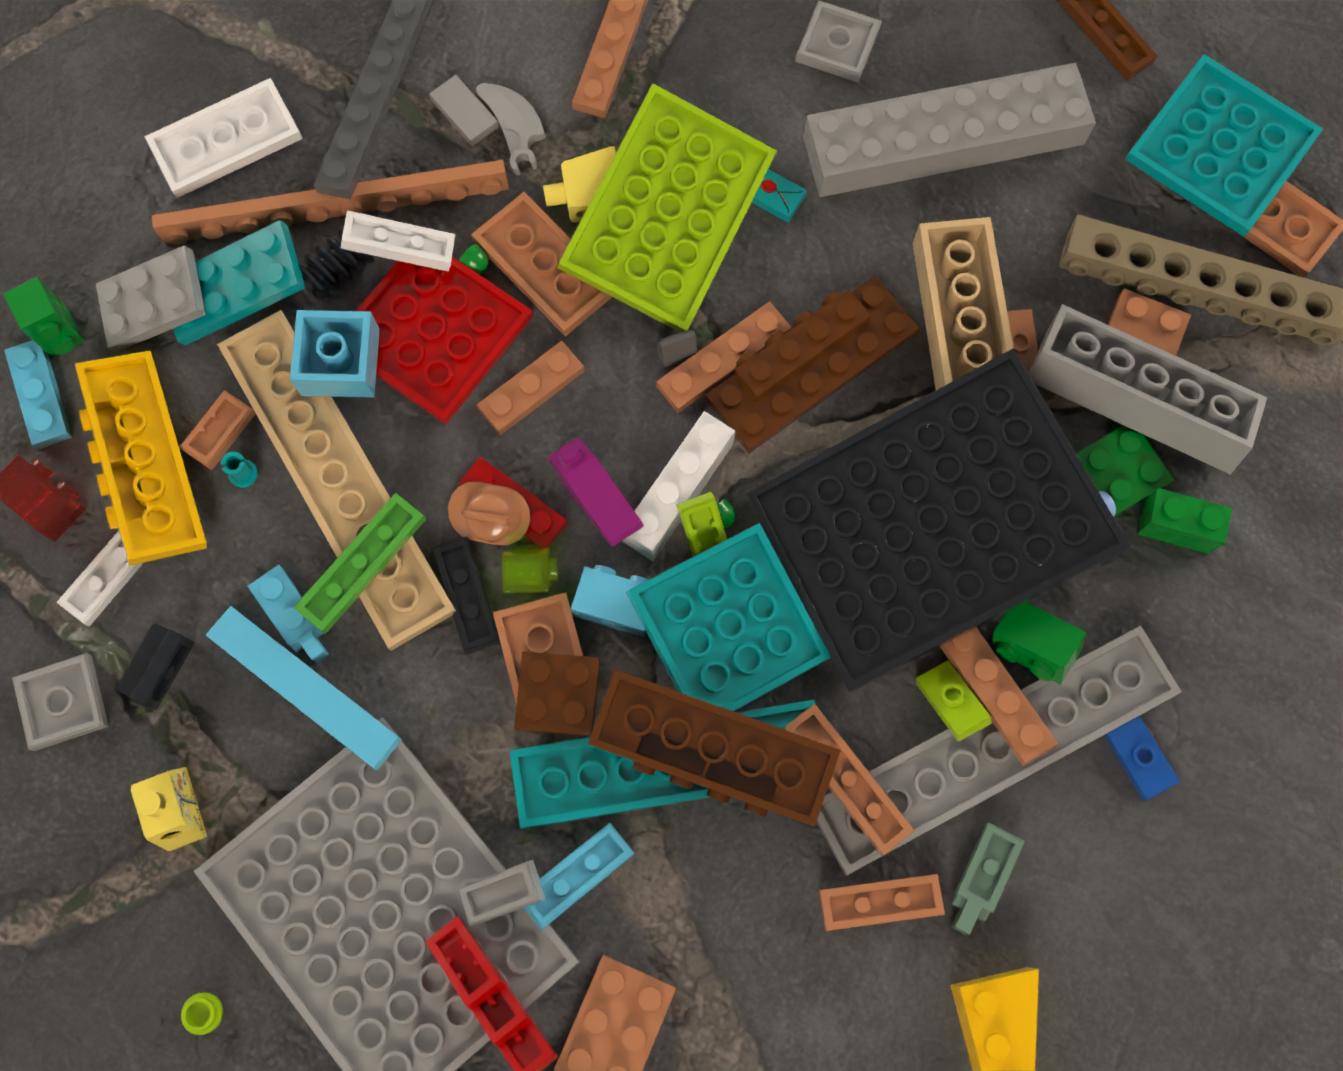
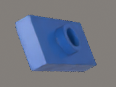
(1141, 758)

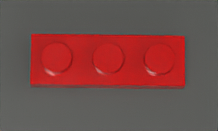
(544, 522)

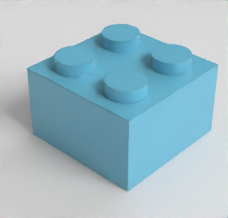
(335, 353)

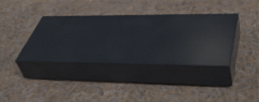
(467, 594)

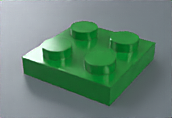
(1124, 467)

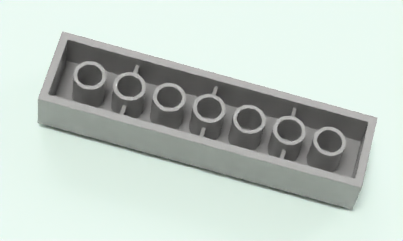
(948, 129)

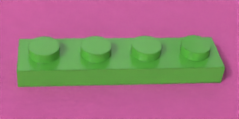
(360, 563)

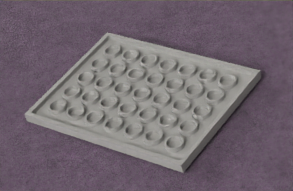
(345, 893)

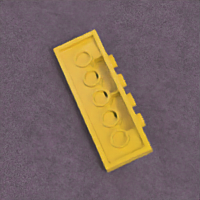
(138, 458)

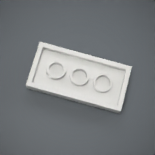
(223, 137)

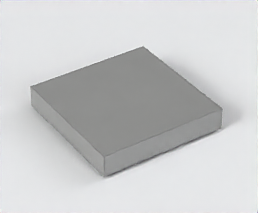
(838, 41)
(60, 702)

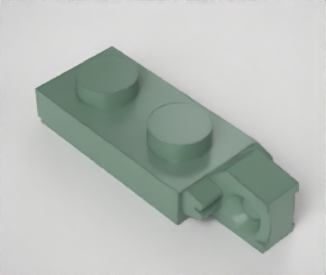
(985, 876)

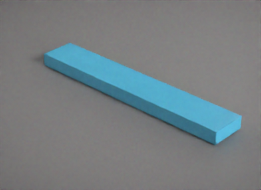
(304, 688)

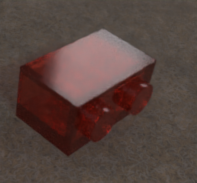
(38, 499)

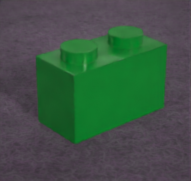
(43, 317)
(1184, 521)
(1038, 642)

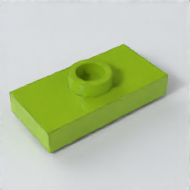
(701, 523)
(953, 701)

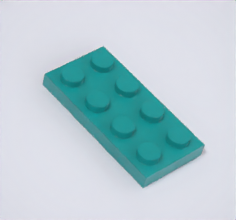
(244, 280)

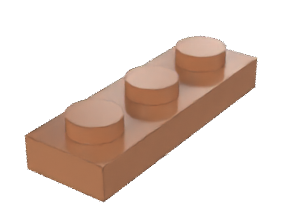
(530, 388)
(881, 902)

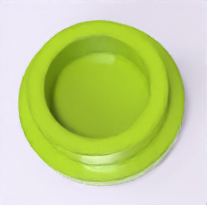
(202, 1013)

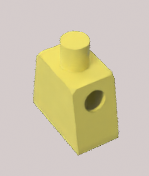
(580, 182)

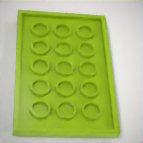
(667, 209)

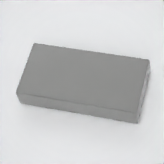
(464, 110)
(501, 893)

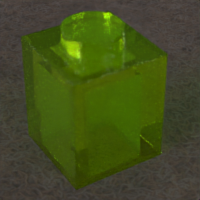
(528, 570)

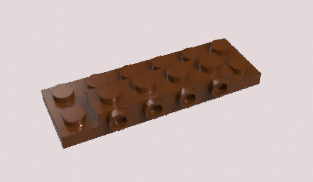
(810, 362)
(714, 749)

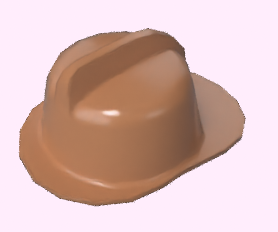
(489, 513)

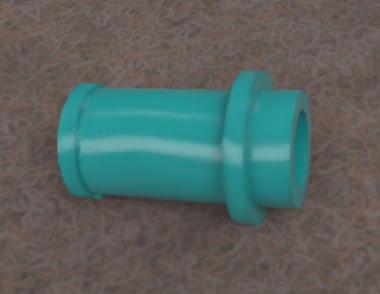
(240, 471)

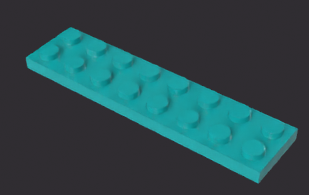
(583, 782)

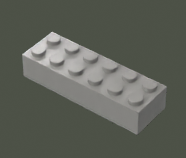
(1148, 389)

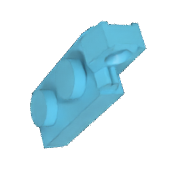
(277, 598)

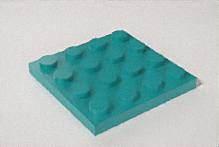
(1224, 145)
(729, 622)

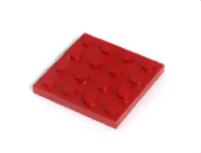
(441, 332)

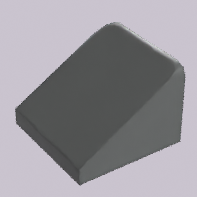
(677, 348)

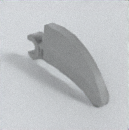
(517, 120)

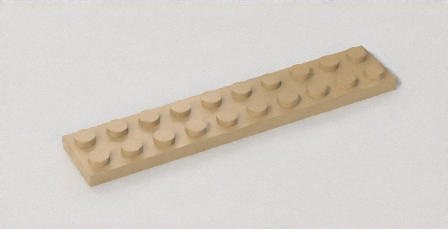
(333, 477)

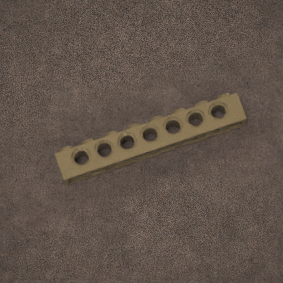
(1221, 272)

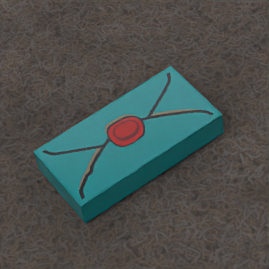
(779, 196)

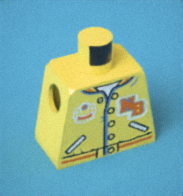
(168, 805)

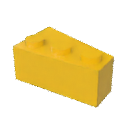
(999, 1019)

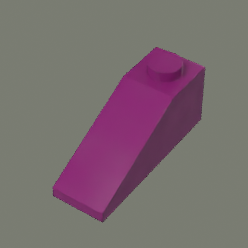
(594, 491)

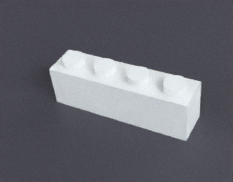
(680, 481)

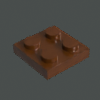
(557, 694)

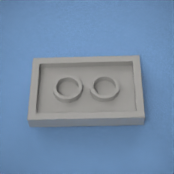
(150, 299)

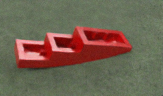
(490, 998)

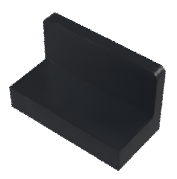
(155, 666)

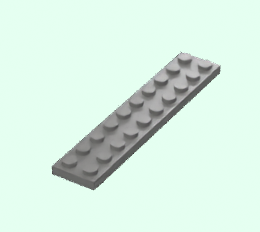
(952, 776)

